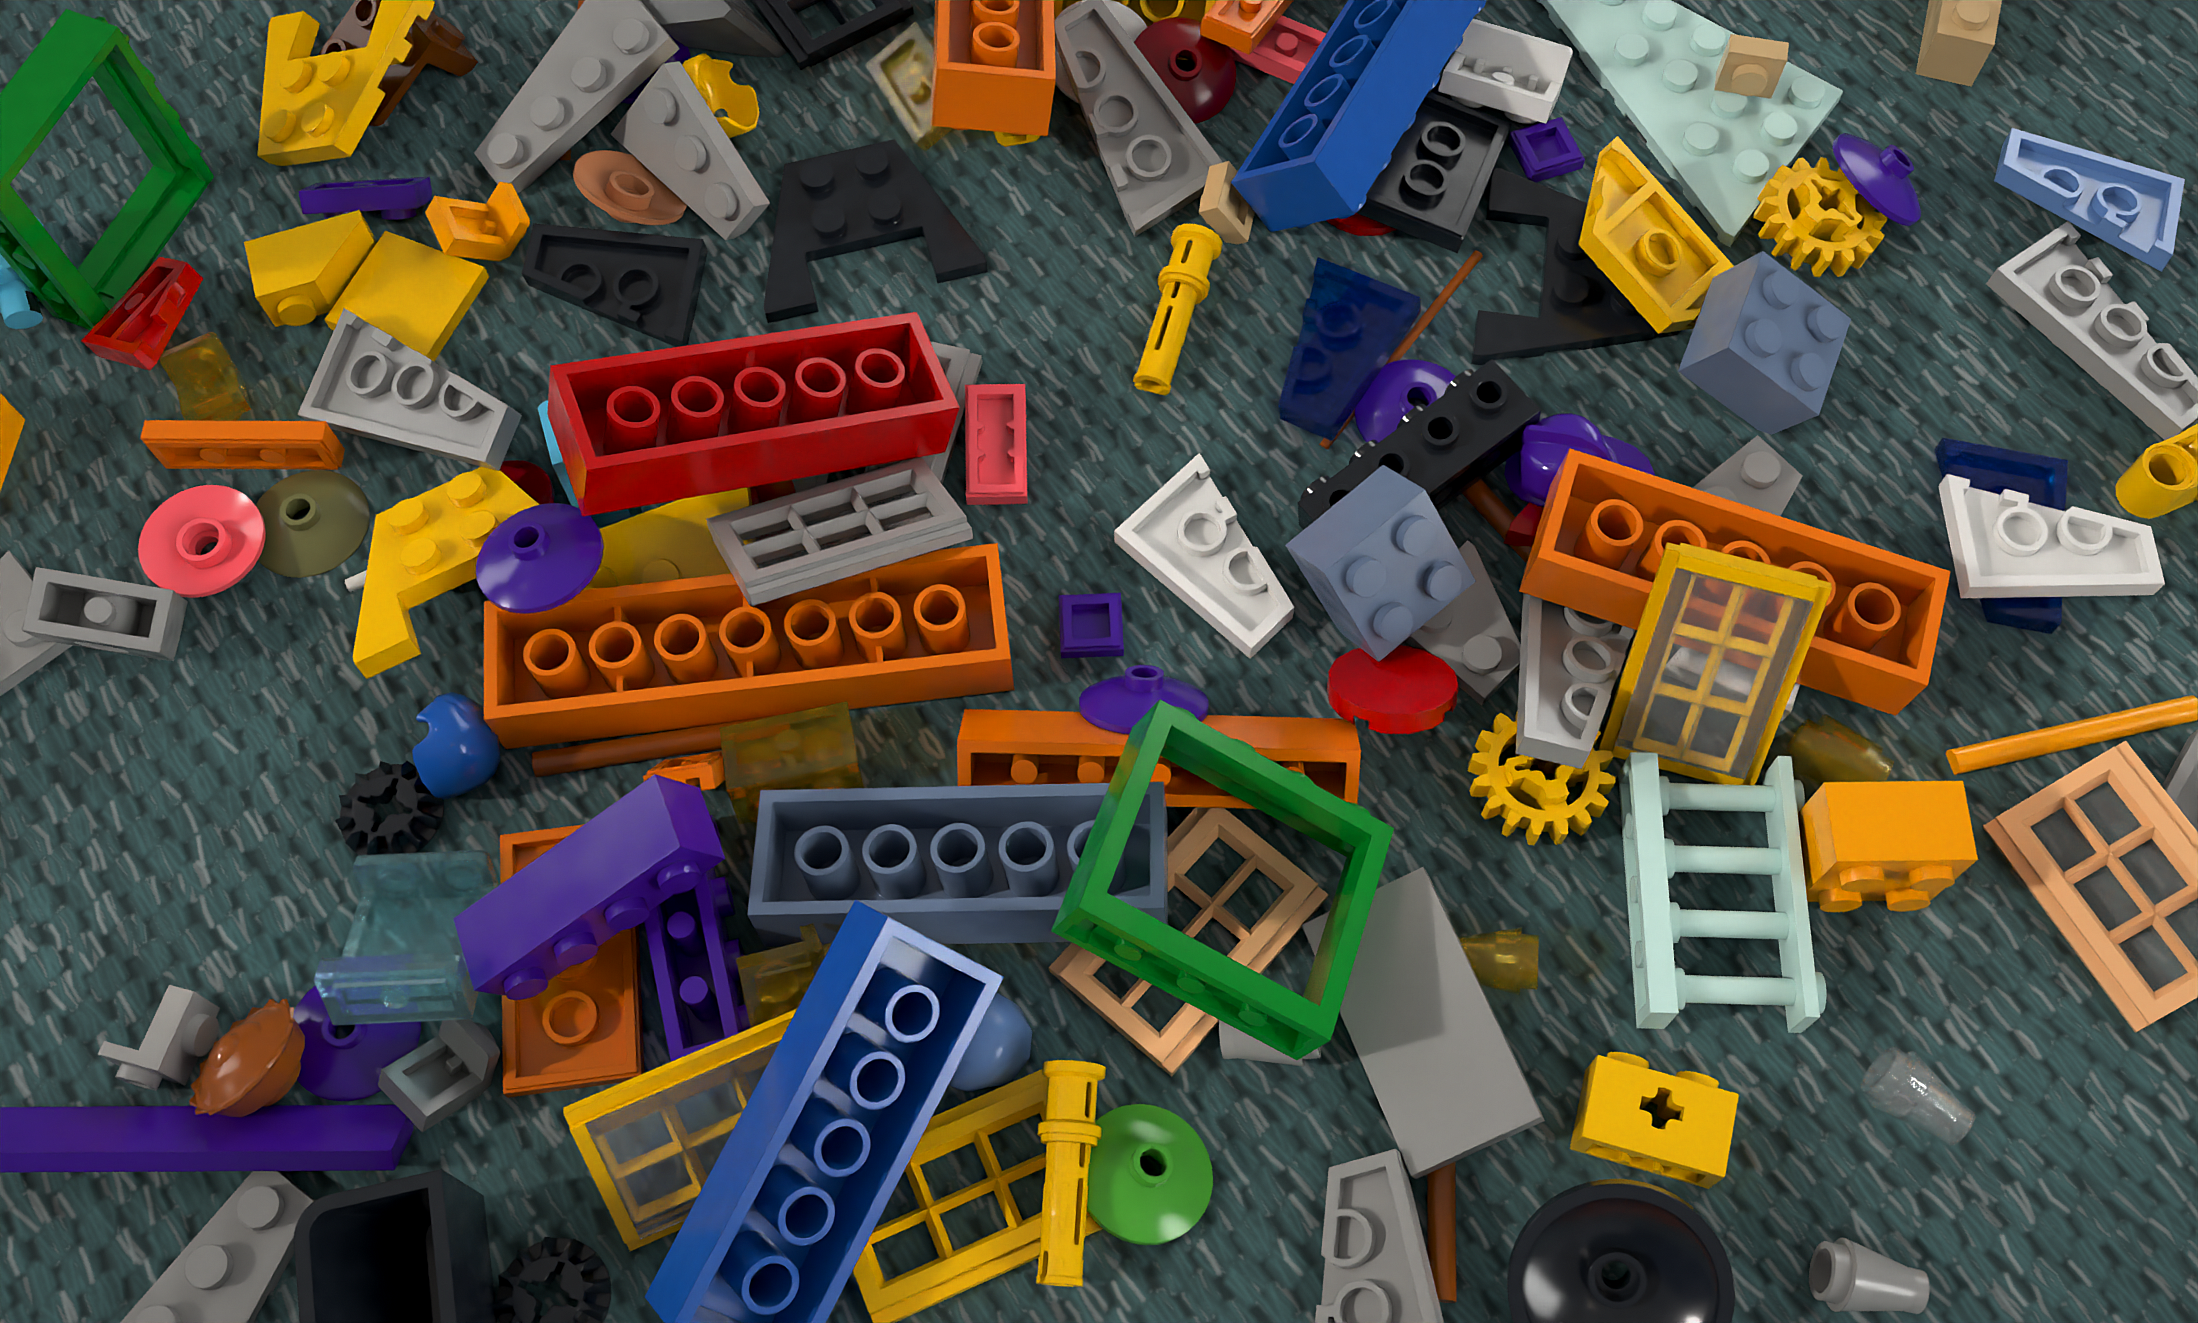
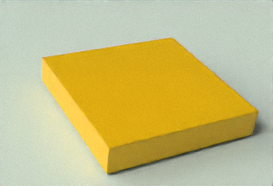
(411, 293)

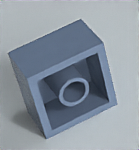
(1765, 344)
(1381, 562)

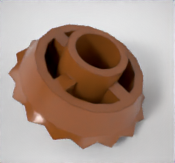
(251, 1063)

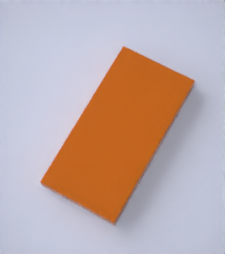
(588, 1017)

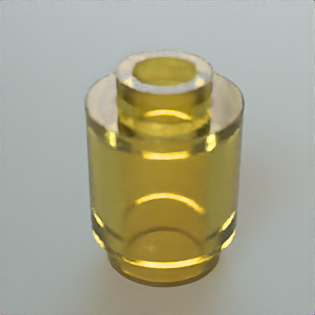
(1836, 753)

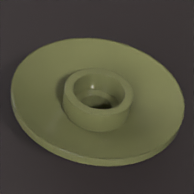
(321, 538)

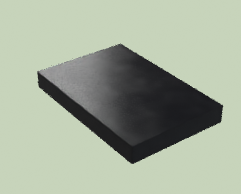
(1437, 172)

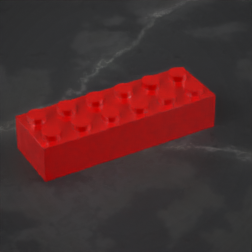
(748, 411)

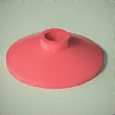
(188, 522)

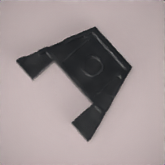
(855, 204)
(1576, 297)

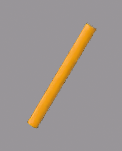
(2073, 734)

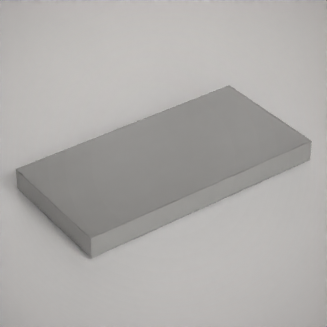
(1429, 1031)

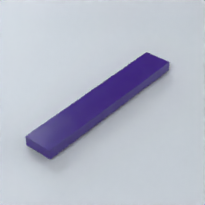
(187, 1142)

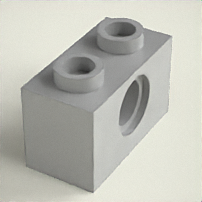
(104, 614)

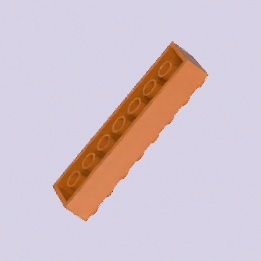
(707, 657)

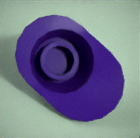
(1546, 445)

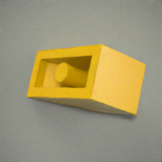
(307, 266)

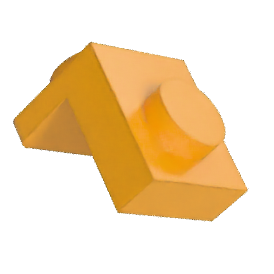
(478, 228)

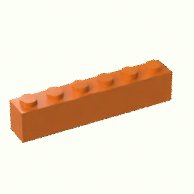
(1068, 749)

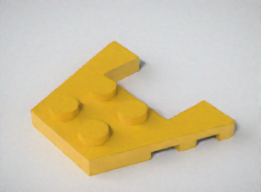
(326, 101)
(422, 552)

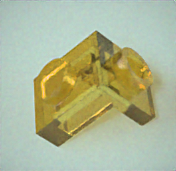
(206, 380)

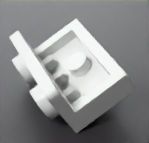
(1506, 72)

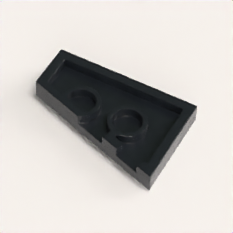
(620, 275)

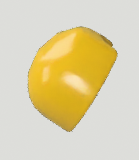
(719, 92)

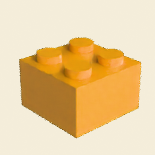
(1884, 843)

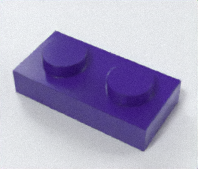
(393, 197)

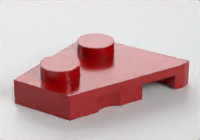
(146, 315)

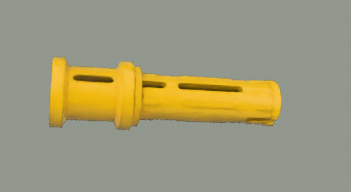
(1182, 287)
(1068, 1140)

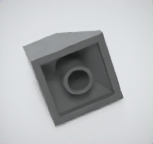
(716, 26)

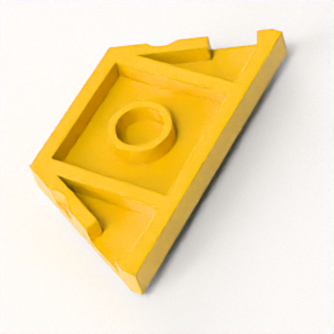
(1647, 242)

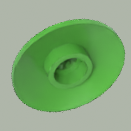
(1139, 1205)

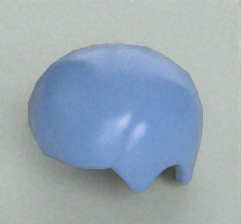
(996, 1049)

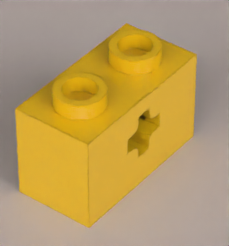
(1614, 1127)

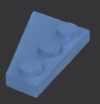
(2100, 194)

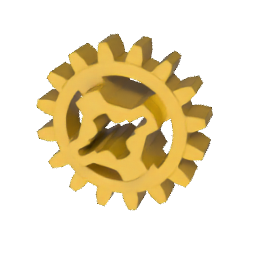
(1818, 218)
(1545, 798)

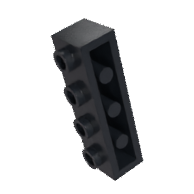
(1439, 445)

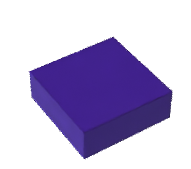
(1546, 150)
(1091, 625)

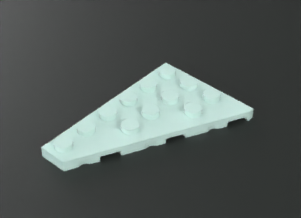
(1663, 75)

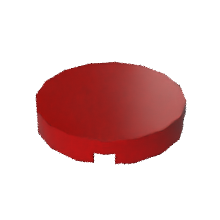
(1396, 695)

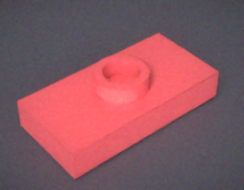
(995, 444)

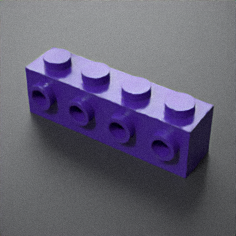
(588, 888)
(697, 965)

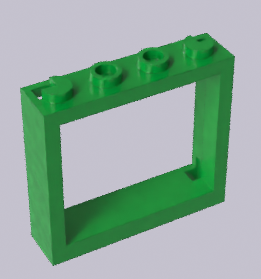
(29, 109)
(1185, 965)

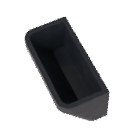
(396, 1254)

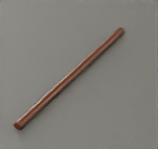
(1423, 322)

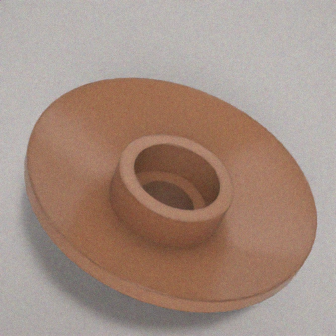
(626, 189)

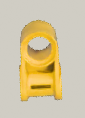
(2162, 477)

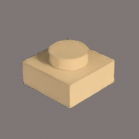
(1751, 66)
(1224, 206)

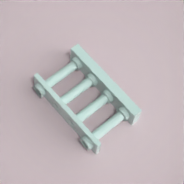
(1659, 923)

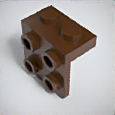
(433, 42)

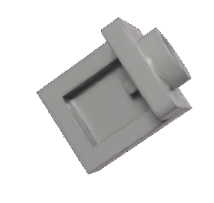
(178, 1034)

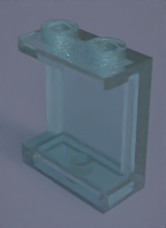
(403, 940)

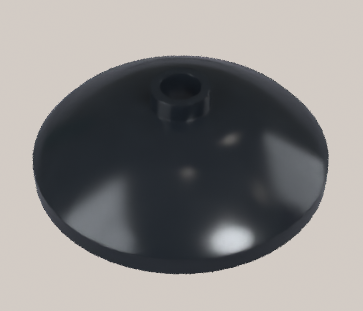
(1670, 1252)

